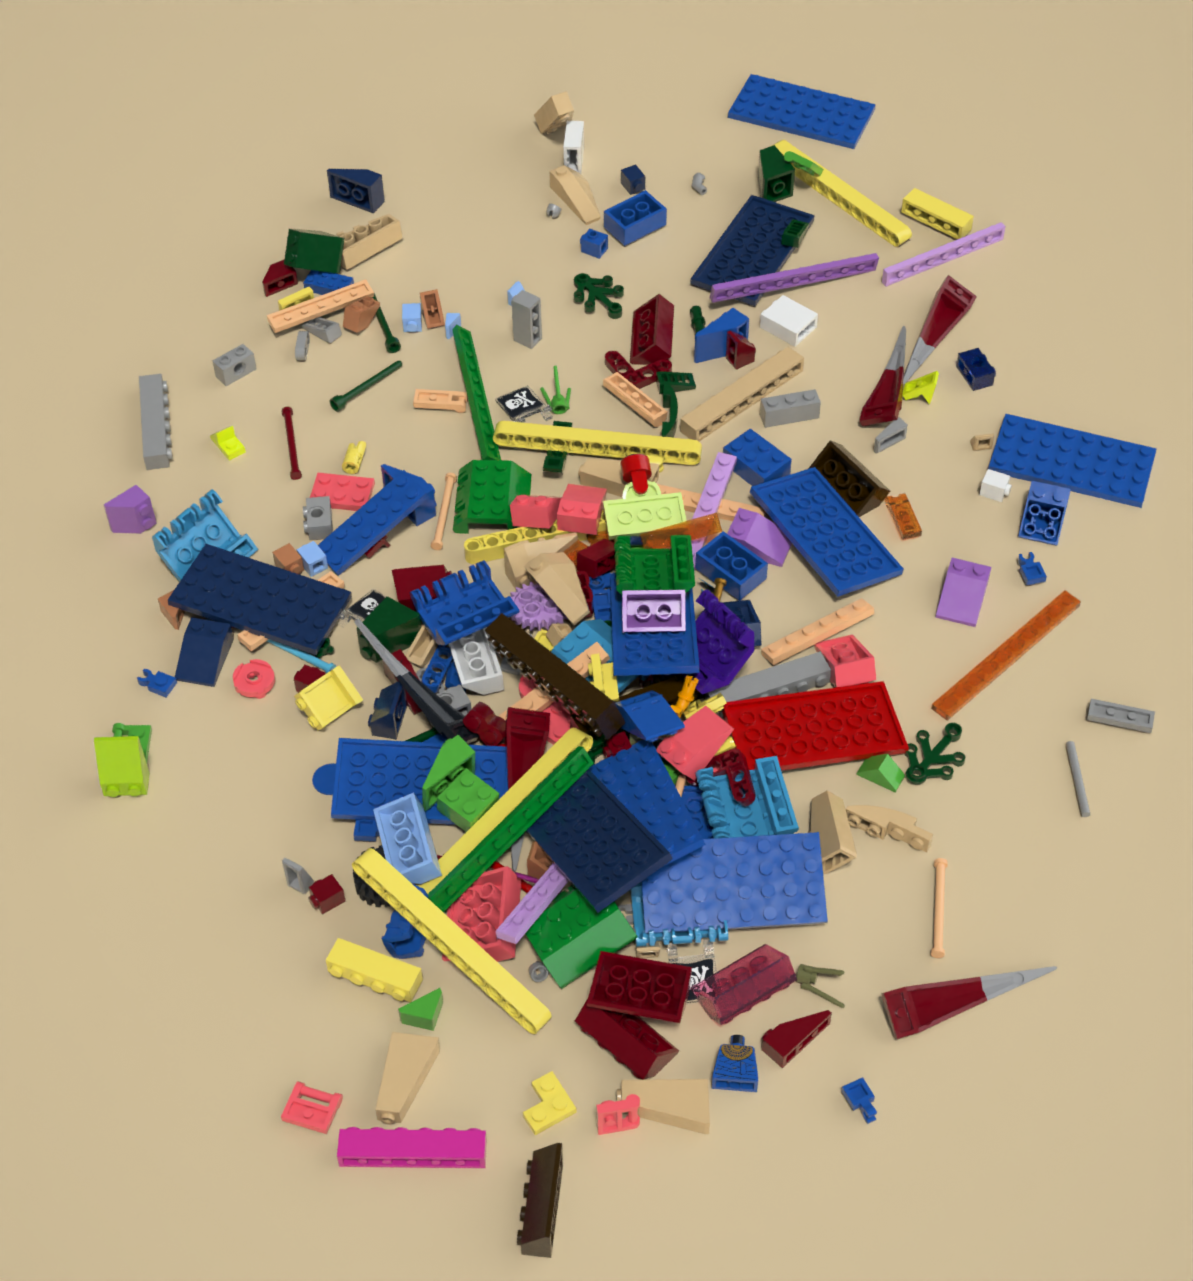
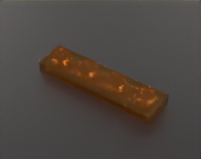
(696, 527)

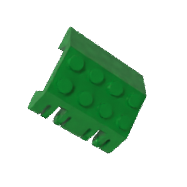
(487, 491)
(654, 568)
(573, 935)

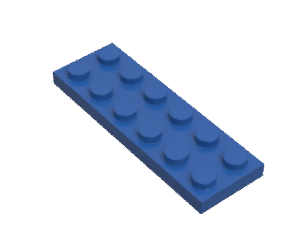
(372, 522)

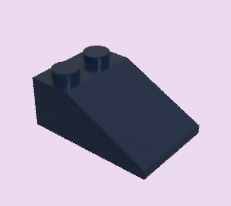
(357, 188)
(747, 614)
(203, 651)

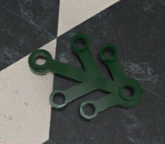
(584, 281)
(933, 757)

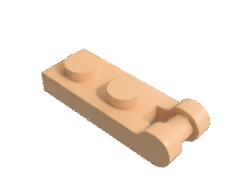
(440, 400)

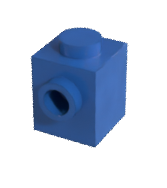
(594, 243)

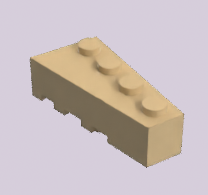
(554, 113)
(369, 239)

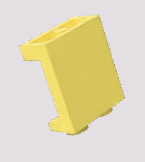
(327, 698)

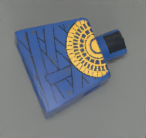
(736, 1067)

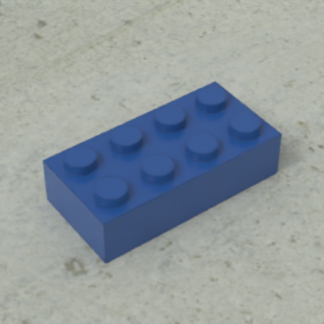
(326, 282)

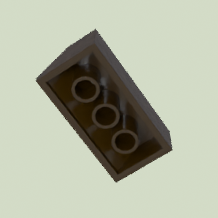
(850, 478)
(542, 1201)

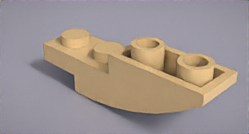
(883, 821)

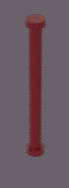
(295, 473)

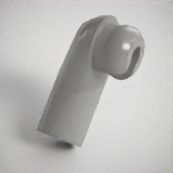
(697, 183)

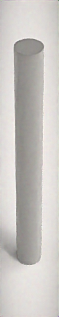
(1078, 780)

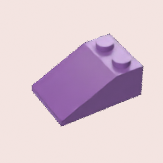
(760, 536)
(963, 592)

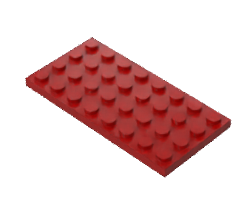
(817, 726)

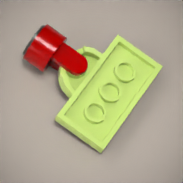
(642, 503)

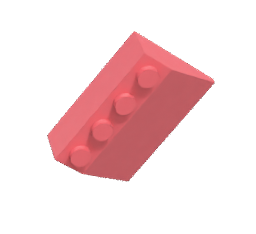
(485, 908)

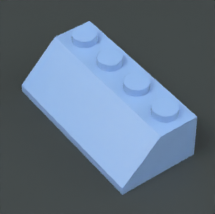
(408, 839)

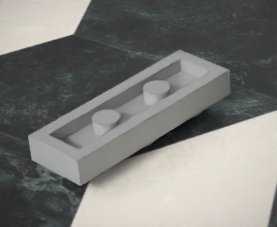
(1121, 715)

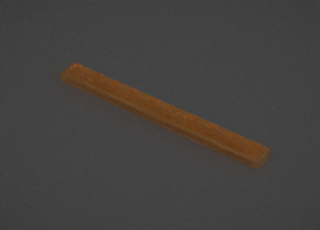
(1005, 655)

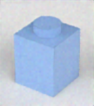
(412, 317)
(313, 558)

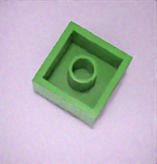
(466, 800)

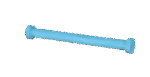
(305, 656)

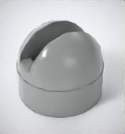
(554, 210)
(542, 968)

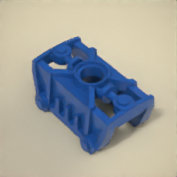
(403, 938)

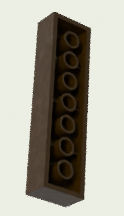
(555, 677)

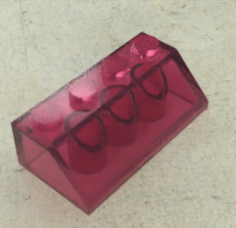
(744, 983)

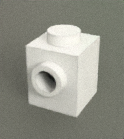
(995, 485)

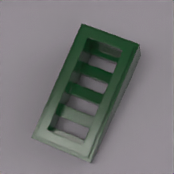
(794, 233)
(673, 378)

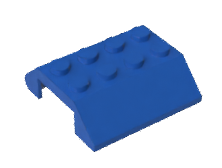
(463, 605)

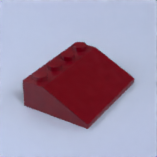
(640, 987)

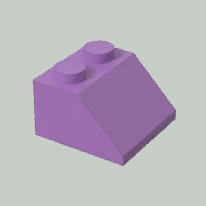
(130, 512)

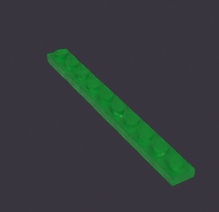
(476, 393)
(510, 829)

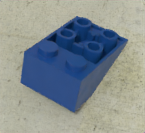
(712, 340)
(1044, 513)
(649, 716)

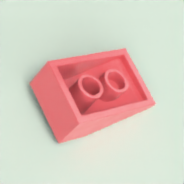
(581, 509)
(534, 511)
(848, 661)
(696, 743)

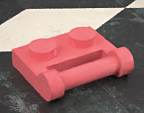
(310, 1114)
(610, 1115)

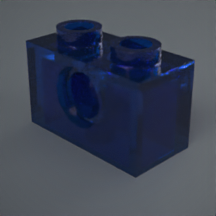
(975, 369)

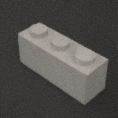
(526, 319)
(790, 408)

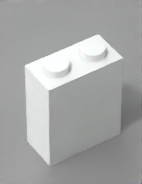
(574, 145)
(788, 320)

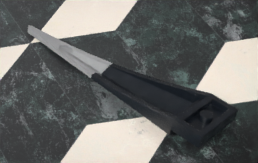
(441, 714)

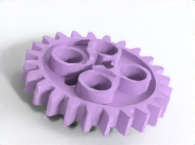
(535, 608)

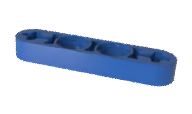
(437, 662)

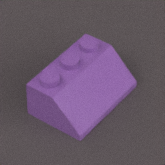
(653, 611)

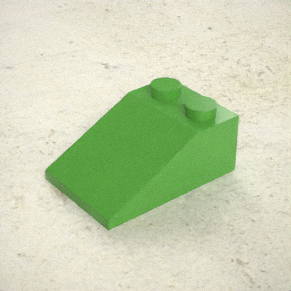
(450, 762)

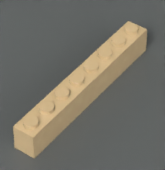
(741, 394)

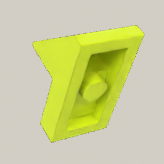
(923, 385)
(228, 443)

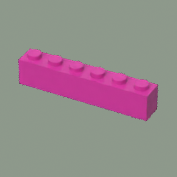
(412, 1148)

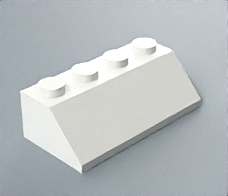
(477, 663)

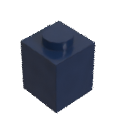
(633, 179)

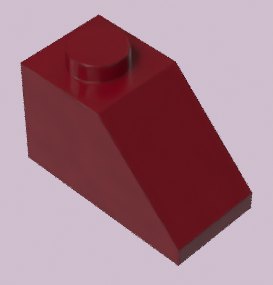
(279, 278)
(739, 350)

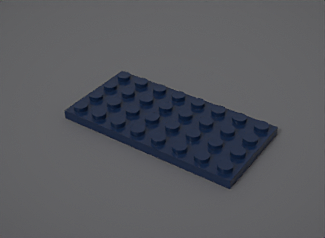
(750, 245)
(260, 598)
(597, 842)

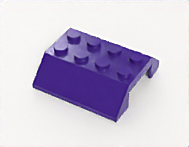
(722, 644)

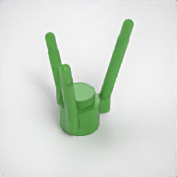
(558, 403)

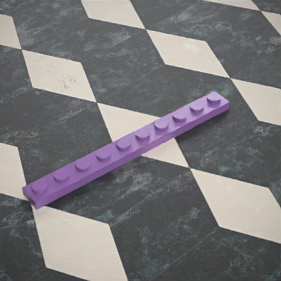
(793, 277)

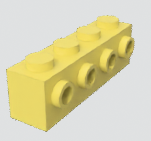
(937, 214)
(374, 970)

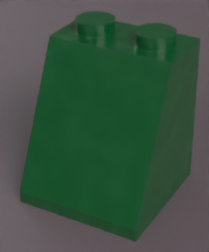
(775, 175)
(314, 250)
(393, 627)

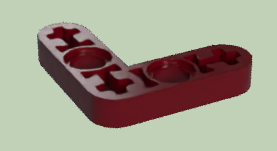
(637, 376)
(732, 770)

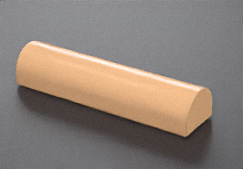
(635, 399)

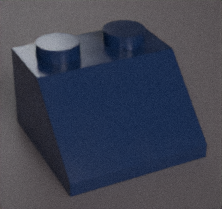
(388, 712)

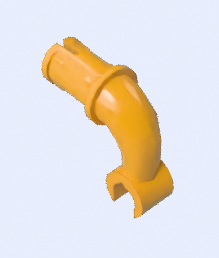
(685, 696)

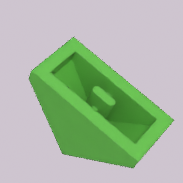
(882, 771)
(423, 1011)

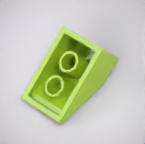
(121, 766)

